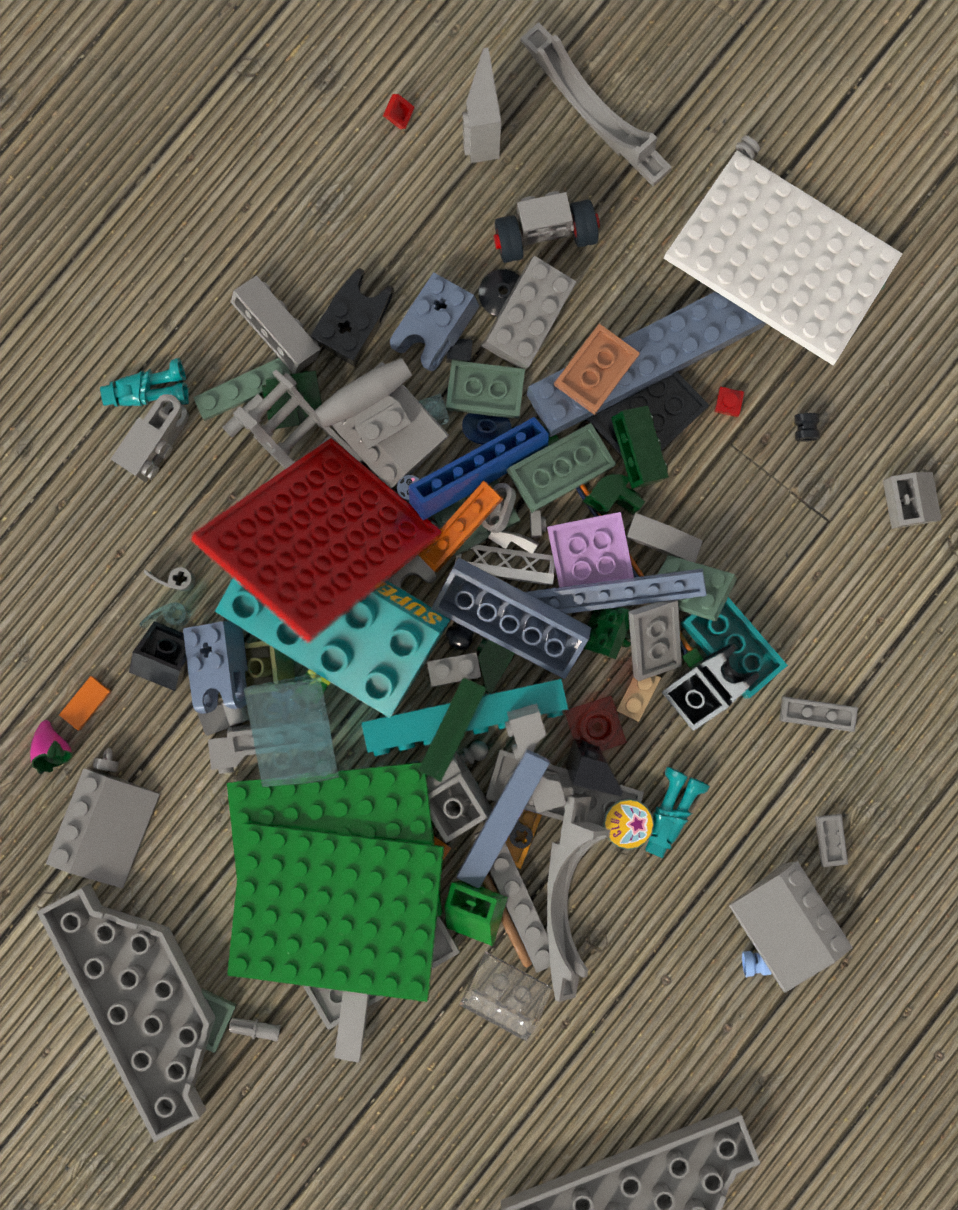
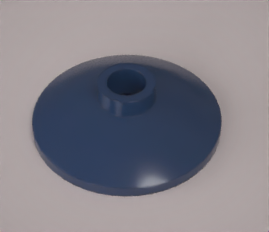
(484, 428)

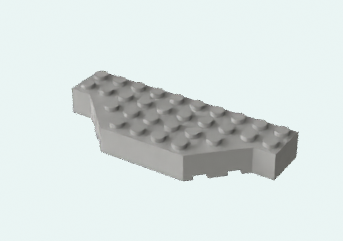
(139, 1002)
(668, 1173)

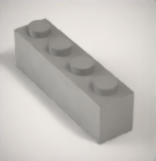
(275, 324)

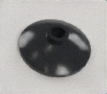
(489, 295)

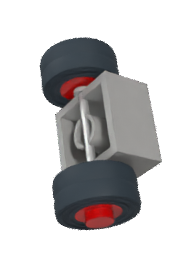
(543, 221)

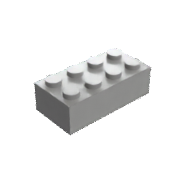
(528, 313)

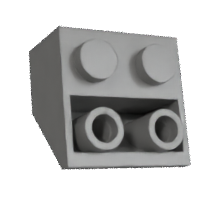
(912, 499)

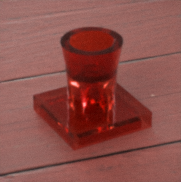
(581, 721)

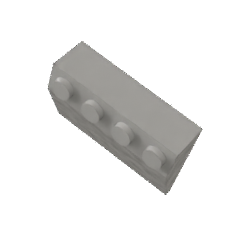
(482, 115)
(404, 450)
(103, 828)
(790, 925)

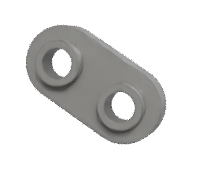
(502, 511)

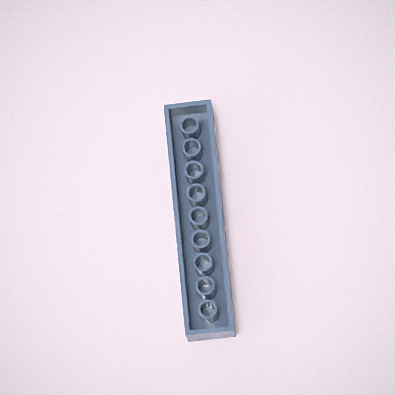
(663, 350)

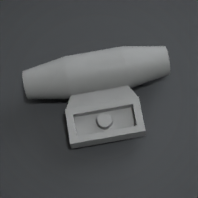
(368, 401)

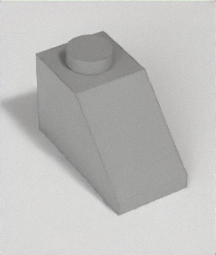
(220, 756)

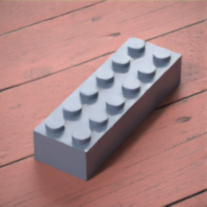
(511, 618)

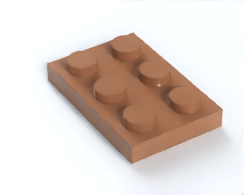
(596, 369)

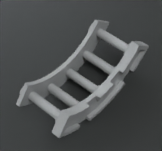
(263, 433)

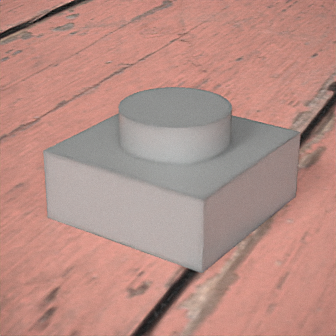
(537, 524)

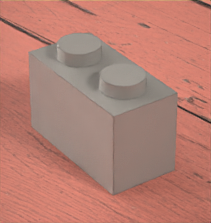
(454, 669)

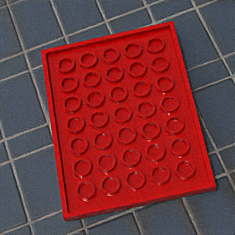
(316, 538)

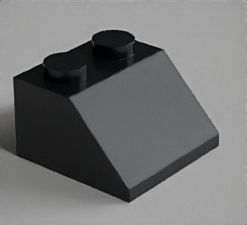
(160, 656)
(591, 769)

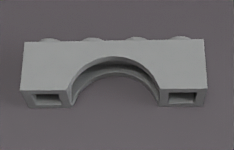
(528, 730)

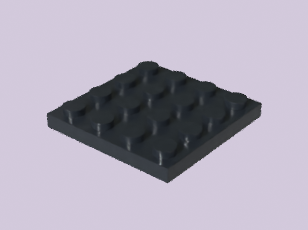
(670, 402)

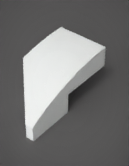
(504, 539)

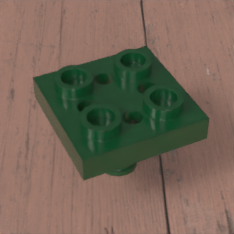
(608, 631)

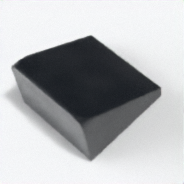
(460, 351)

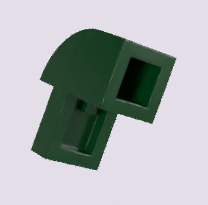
(613, 490)

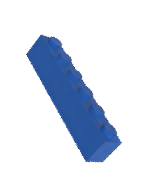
(482, 464)

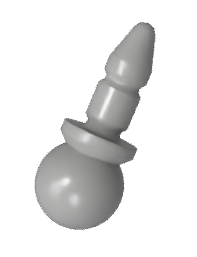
(477, 751)

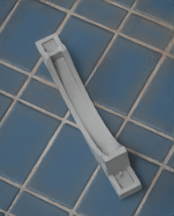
(624, 139)
(575, 840)

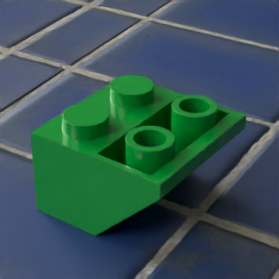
(474, 911)

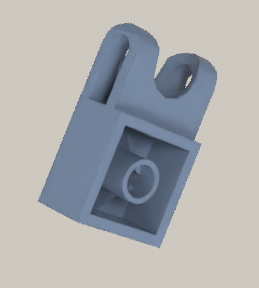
(433, 324)
(216, 665)

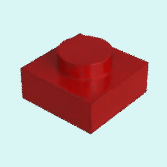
(398, 111)
(729, 401)

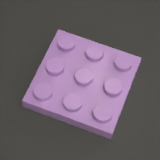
(590, 550)

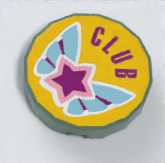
(629, 823)

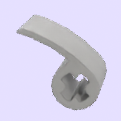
(172, 580)
(222, 718)

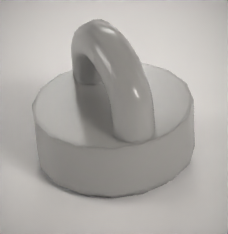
(106, 763)

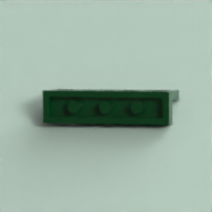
(452, 729)

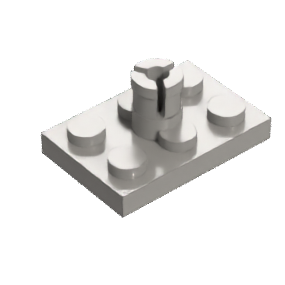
(655, 639)

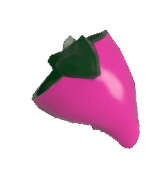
(48, 749)

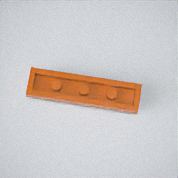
(461, 526)

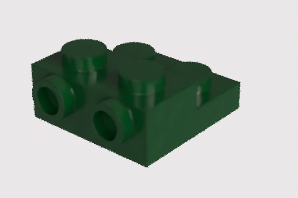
(308, 388)

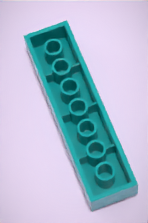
(423, 724)

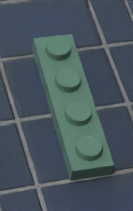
(237, 390)

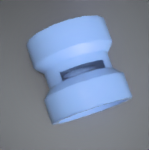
(754, 964)

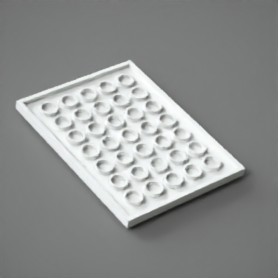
(783, 257)

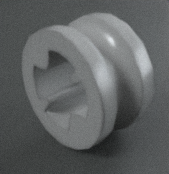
(748, 146)

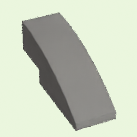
(663, 538)

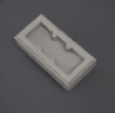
(831, 840)

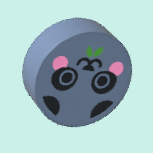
(402, 486)

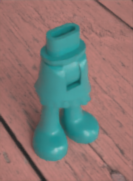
(136, 388)
(670, 821)

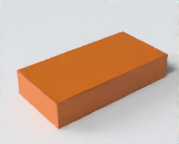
(85, 703)

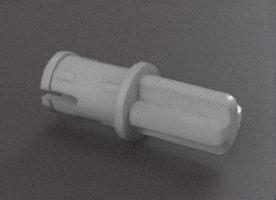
(254, 1029)

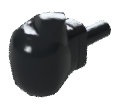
(459, 637)

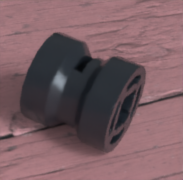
(807, 427)

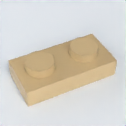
(637, 697)

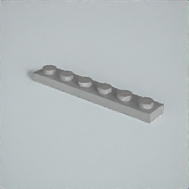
(521, 908)

